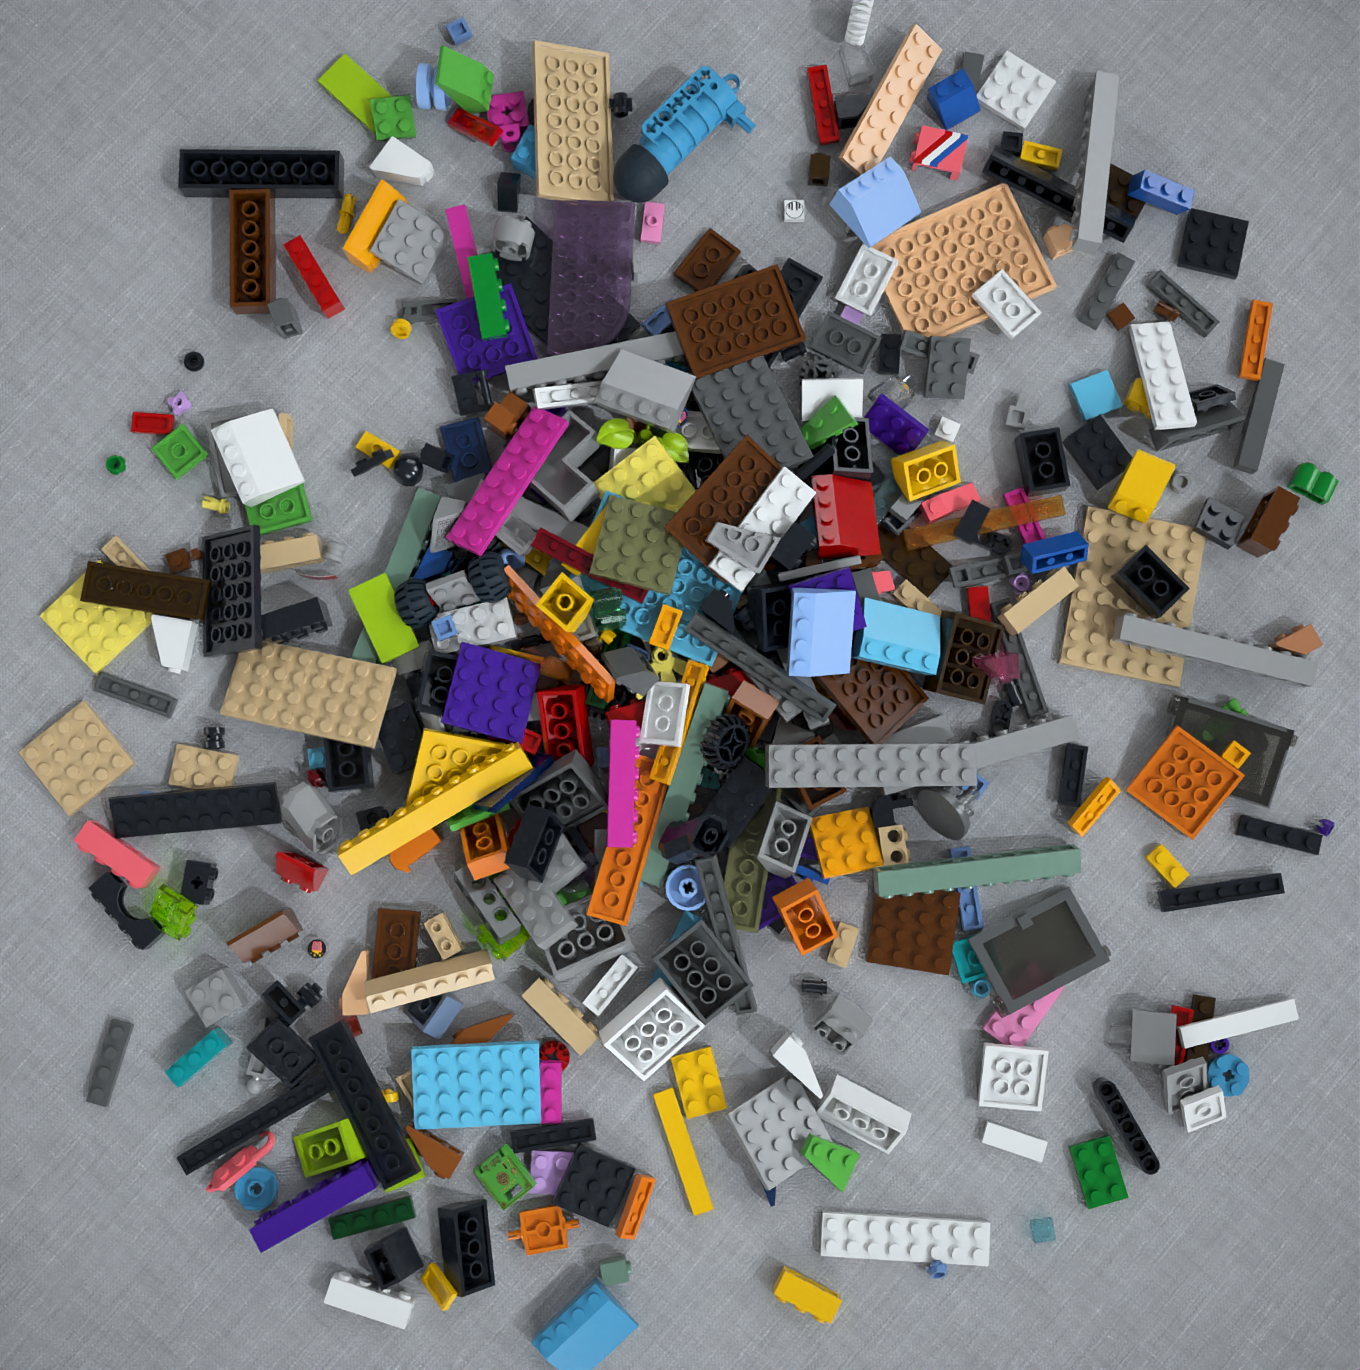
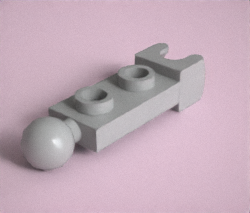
(256, 1067)

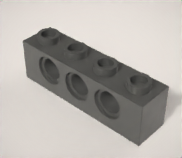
(500, 930)

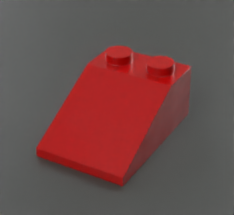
(300, 870)

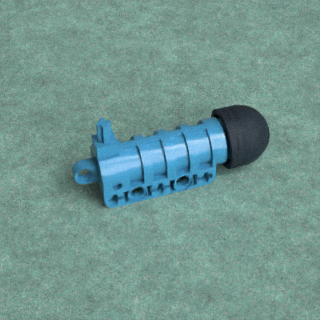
(645, 167)

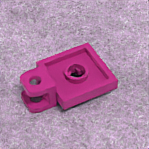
(511, 124)

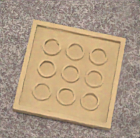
(77, 758)

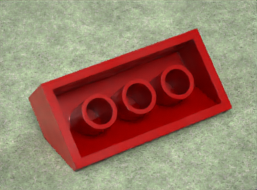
(565, 721)

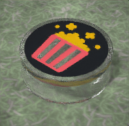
(317, 948)

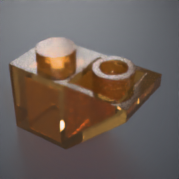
(556, 668)

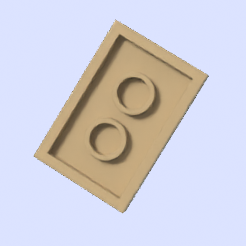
(202, 768)

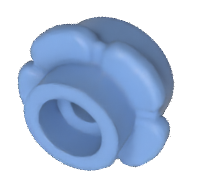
(937, 1269)

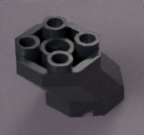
(694, 838)

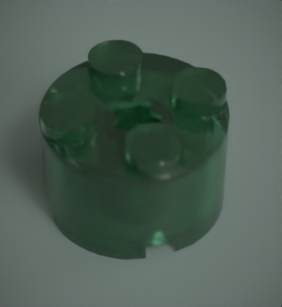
(607, 609)

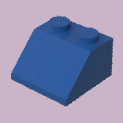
(954, 99)

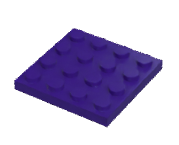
(465, 341)
(490, 693)

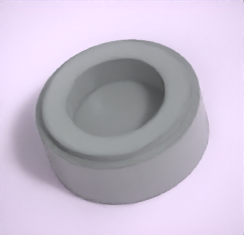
(1180, 482)

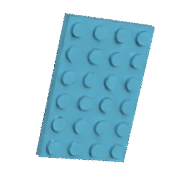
(476, 1084)

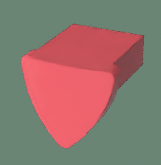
(883, 581)

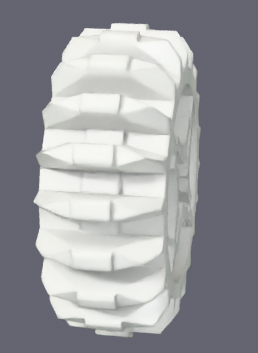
(858, 21)

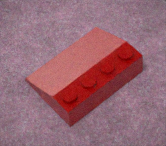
(844, 517)

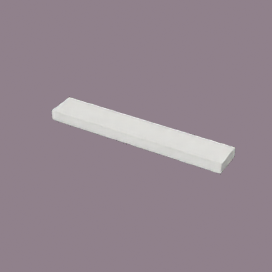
(1237, 1023)

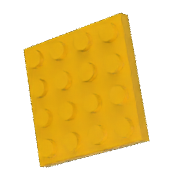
(444, 756)

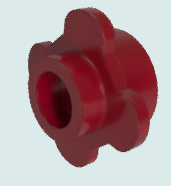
(316, 777)

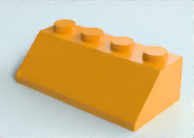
(369, 226)

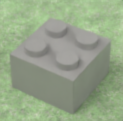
(217, 997)

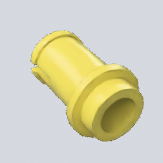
(221, 506)

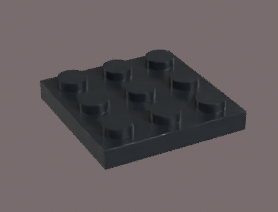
(1213, 243)
(593, 1185)

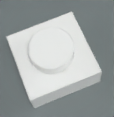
(947, 430)

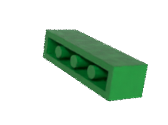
(487, 296)

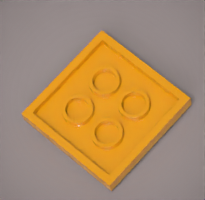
(845, 842)

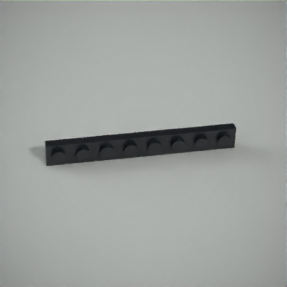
(255, 1123)

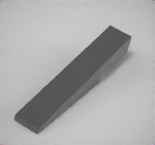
(1259, 417)

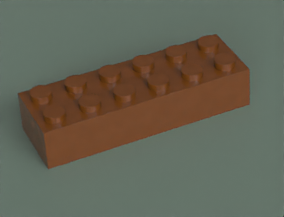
(252, 250)

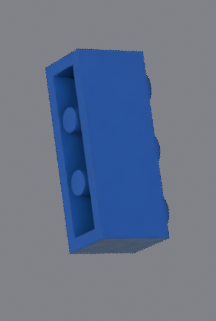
(1161, 192)
(1054, 552)

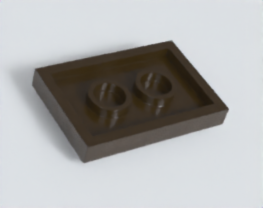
(1117, 192)

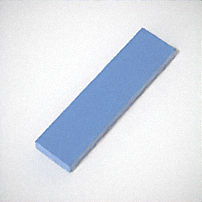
(969, 903)

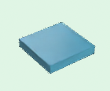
(1095, 395)

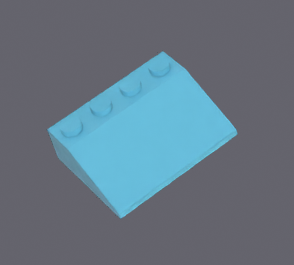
(898, 637)

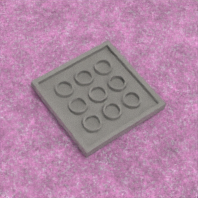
(775, 1127)

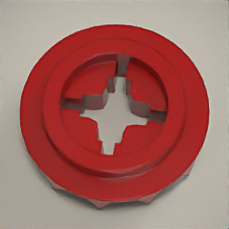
(550, 1047)

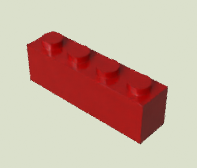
(314, 276)

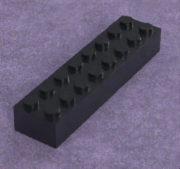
(284, 172)

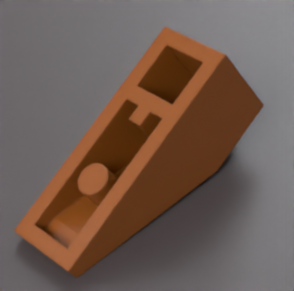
(481, 1031)
(438, 1154)

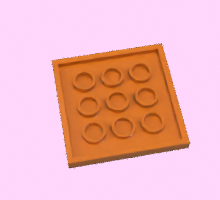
(1184, 782)

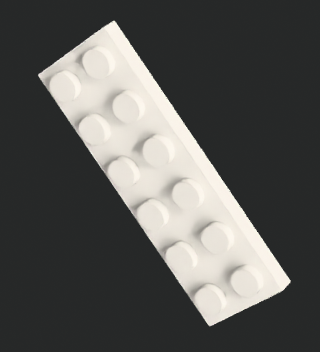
(1162, 376)
(770, 515)

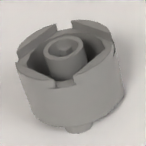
(512, 238)

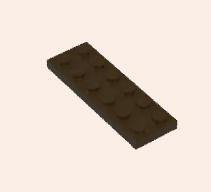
(145, 591)

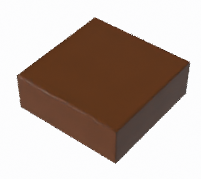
(1120, 316)

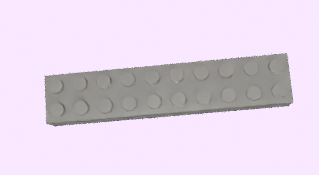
(870, 765)

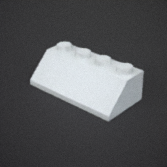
(863, 1114)

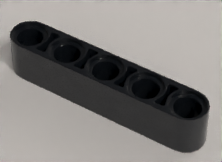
(1133, 1132)

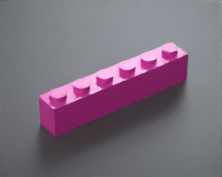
(621, 783)

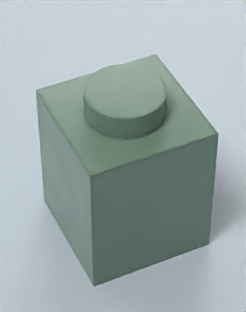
(615, 1270)

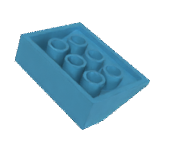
(584, 1330)

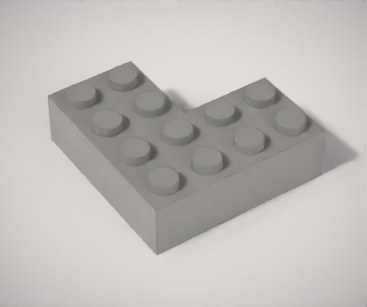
(558, 477)
(537, 902)

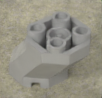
(311, 817)

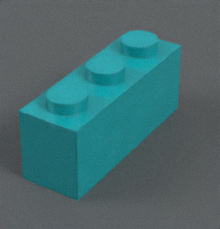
(198, 1057)

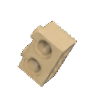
(899, 845)
(444, 935)

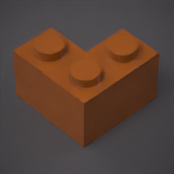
(507, 416)

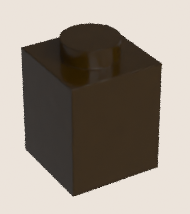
(819, 169)

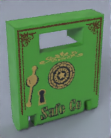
(501, 1173)

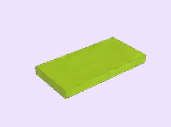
(353, 89)
(381, 618)

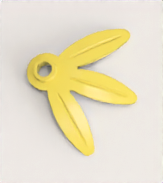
(665, 666)

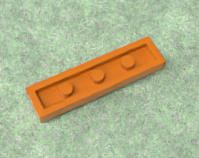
(1255, 340)

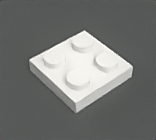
(1203, 1108)

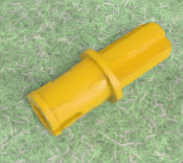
(346, 214)

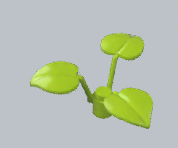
(617, 435)

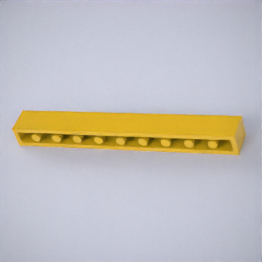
(433, 808)

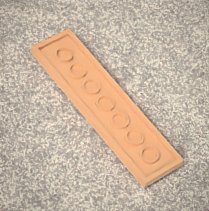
(890, 101)

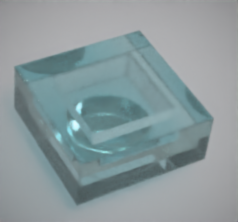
(1043, 1230)

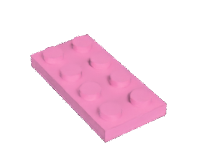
(1018, 1026)

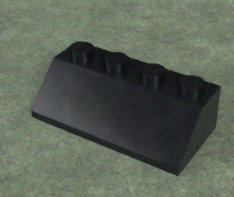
(466, 1246)

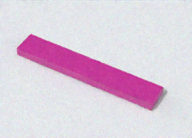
(463, 243)

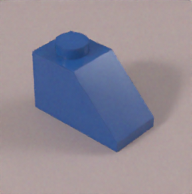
(435, 564)

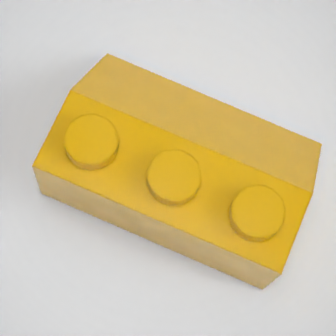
(926, 470)

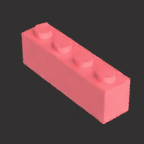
(116, 854)

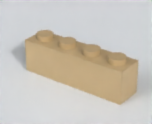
(291, 553)
(1037, 601)
(560, 1015)

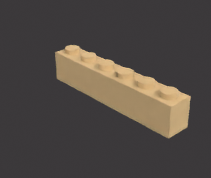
(428, 980)

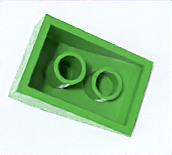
(464, 80)

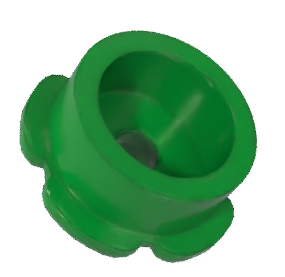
(110, 464)

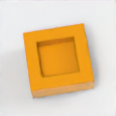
(1235, 754)

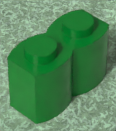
(1313, 483)

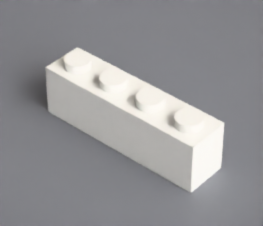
(368, 1300)

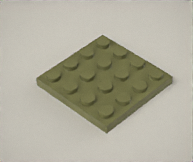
(636, 546)

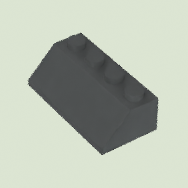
(1211, 422)

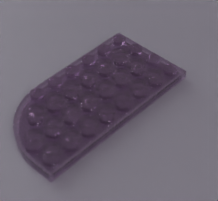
(590, 274)

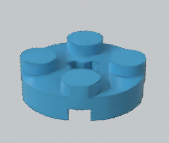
(1238, 1069)
(267, 1180)

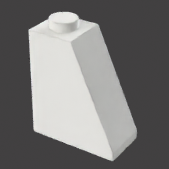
(401, 164)
(174, 641)

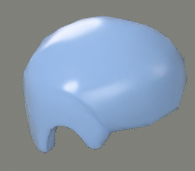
(511, 558)

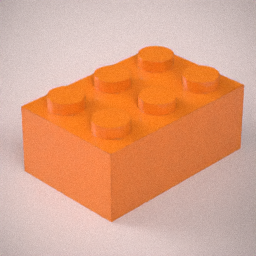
(485, 846)
(805, 916)

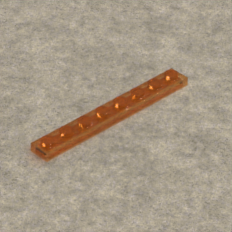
(996, 520)

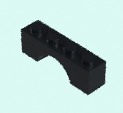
(110, 892)

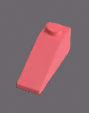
(948, 503)

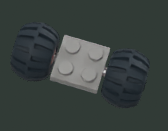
(420, 601)

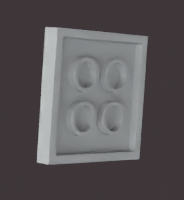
(409, 241)

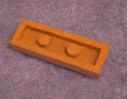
(635, 1206)

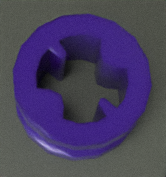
(1221, 1049)

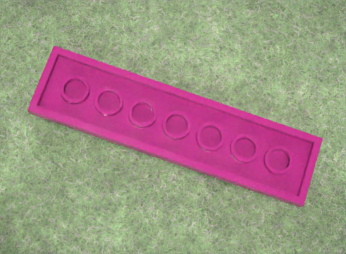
(507, 481)

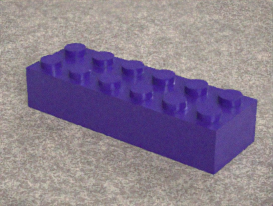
(314, 1205)

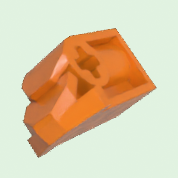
(414, 850)

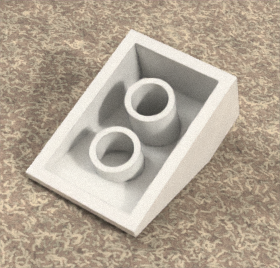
(794, 1057)

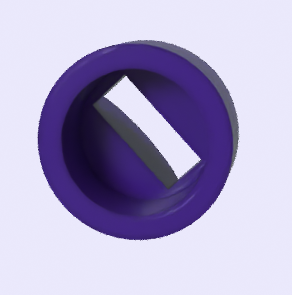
(1326, 827)

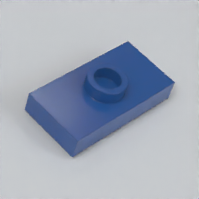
(811, 874)

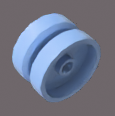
(428, 91)
(676, 892)

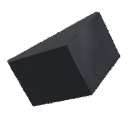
(508, 192)

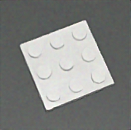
(1015, 90)
(1012, 1077)

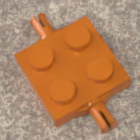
(543, 1229)

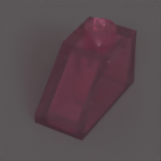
(999, 666)

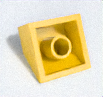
(566, 603)

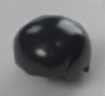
(408, 469)

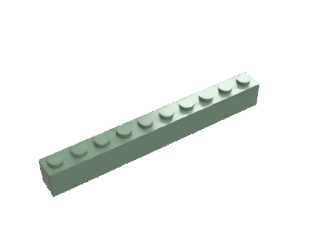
(405, 558)
(685, 778)
(976, 870)

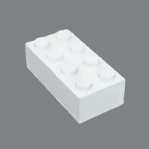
(478, 625)

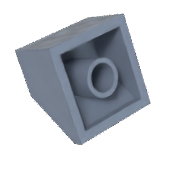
(434, 1013)

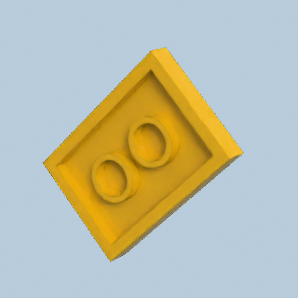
(698, 1082)

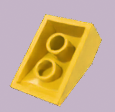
(1141, 486)

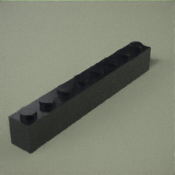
(1051, 190)

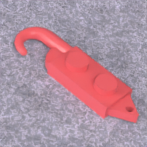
(239, 1164)

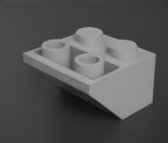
(841, 1024)

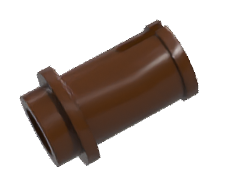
(1166, 311)

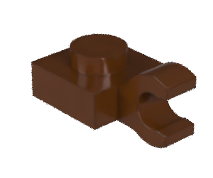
(181, 559)

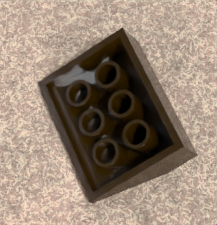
(960, 641)

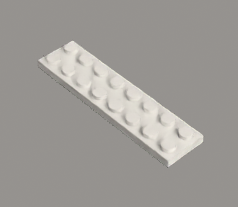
(905, 1238)

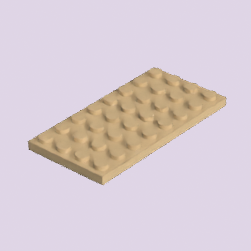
(572, 123)
(310, 693)

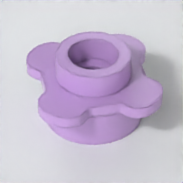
(185, 404)
(1023, 578)

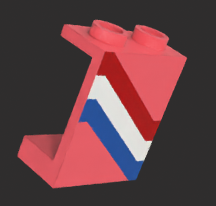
(939, 150)

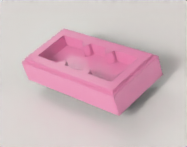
(652, 223)

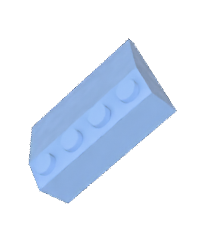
(877, 202)
(820, 632)

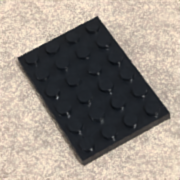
(234, 598)

